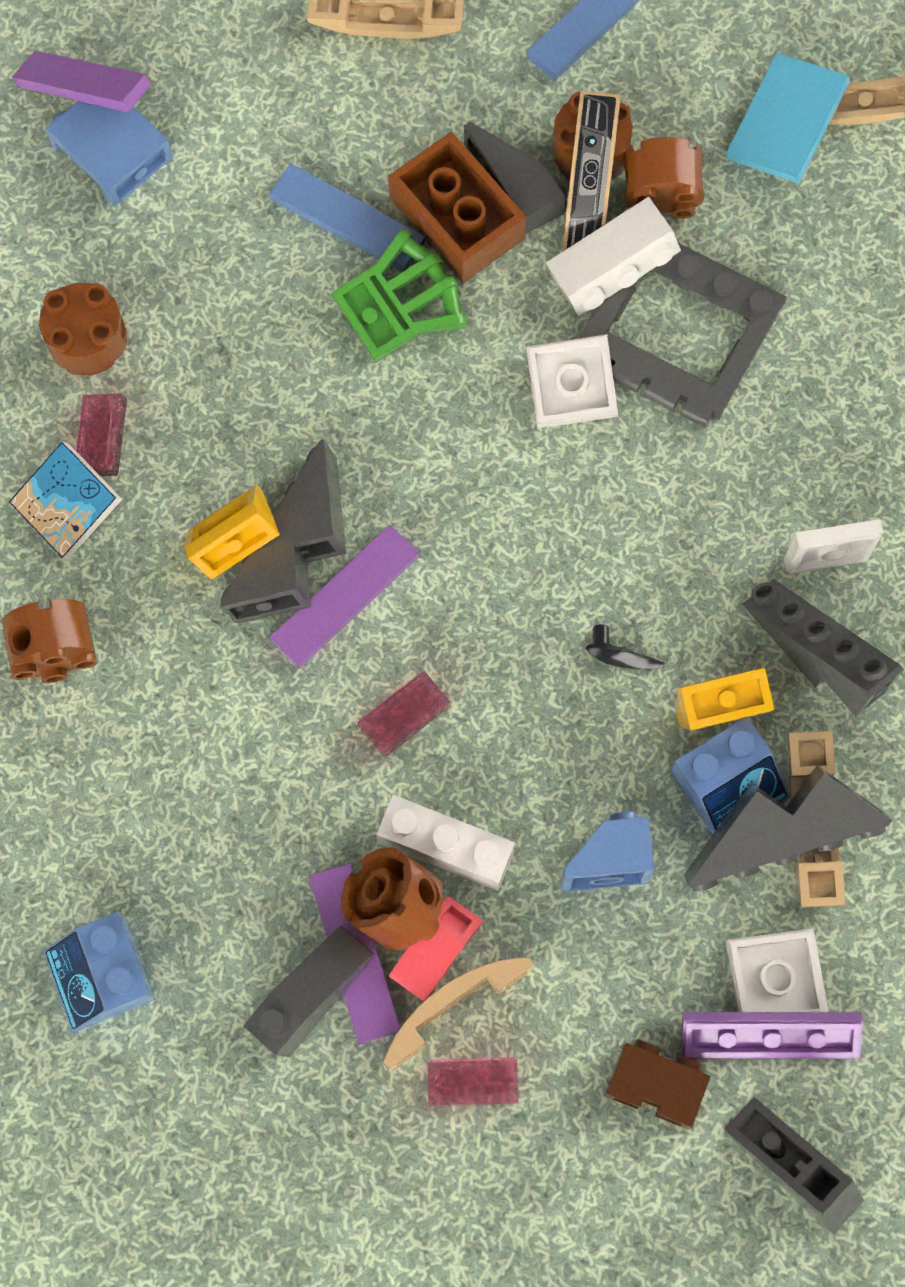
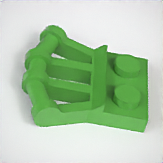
(377, 313)

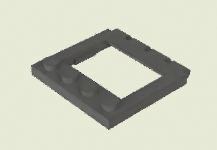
(667, 382)

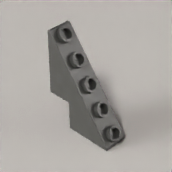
(309, 529)
(823, 647)
(767, 831)

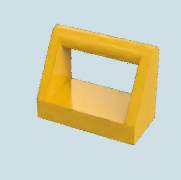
(231, 533)
(723, 699)

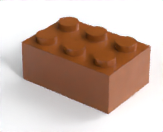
(457, 207)

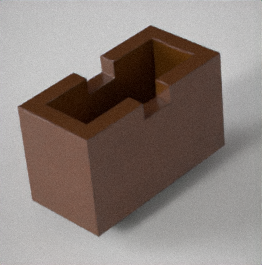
(660, 1082)

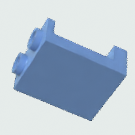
(110, 146)

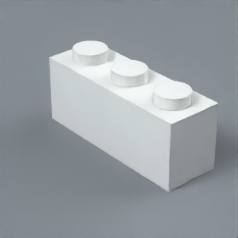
(614, 256)
(445, 842)

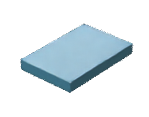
(787, 117)

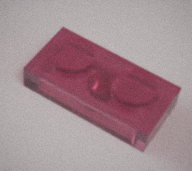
(102, 431)
(404, 714)
(472, 1082)

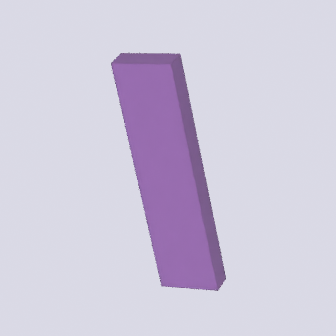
(81, 81)
(344, 596)
(368, 994)
(771, 1034)

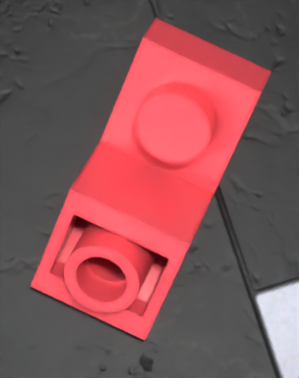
(428, 961)

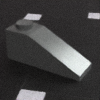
(519, 176)
(308, 993)
(796, 1165)

